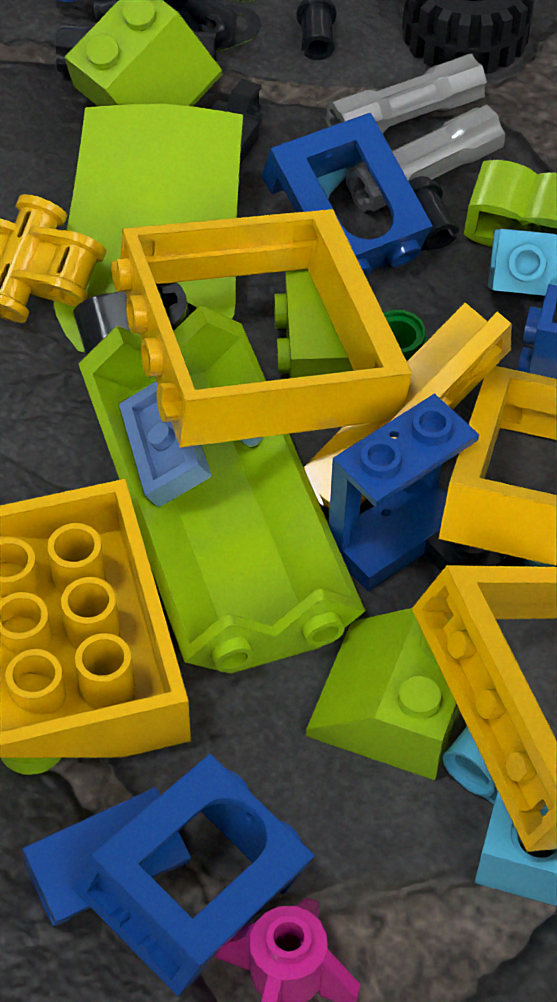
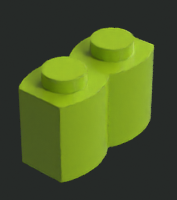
(511, 199)

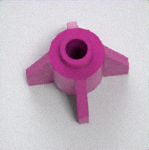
(291, 957)

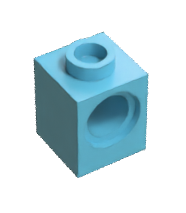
(509, 867)

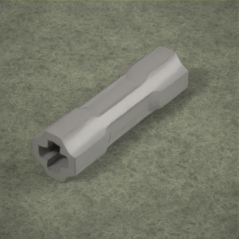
(437, 89)
(452, 145)

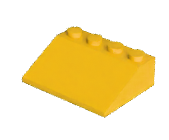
(83, 632)

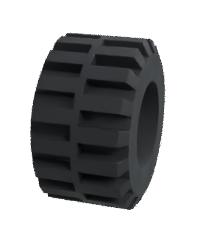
(454, 28)

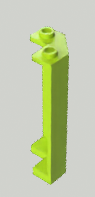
(245, 552)

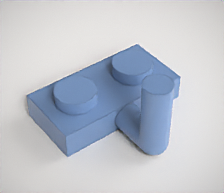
(161, 464)

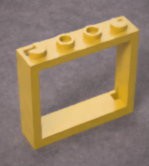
(249, 247)
(497, 513)
(491, 686)

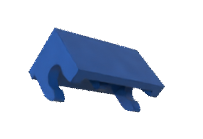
(60, 858)

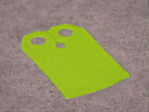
(151, 170)

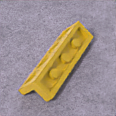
(445, 365)

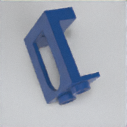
(300, 162)
(402, 485)
(148, 916)

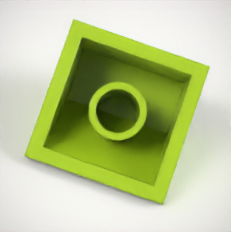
(142, 57)
(387, 696)

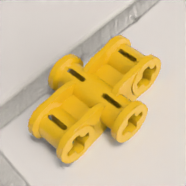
(43, 259)

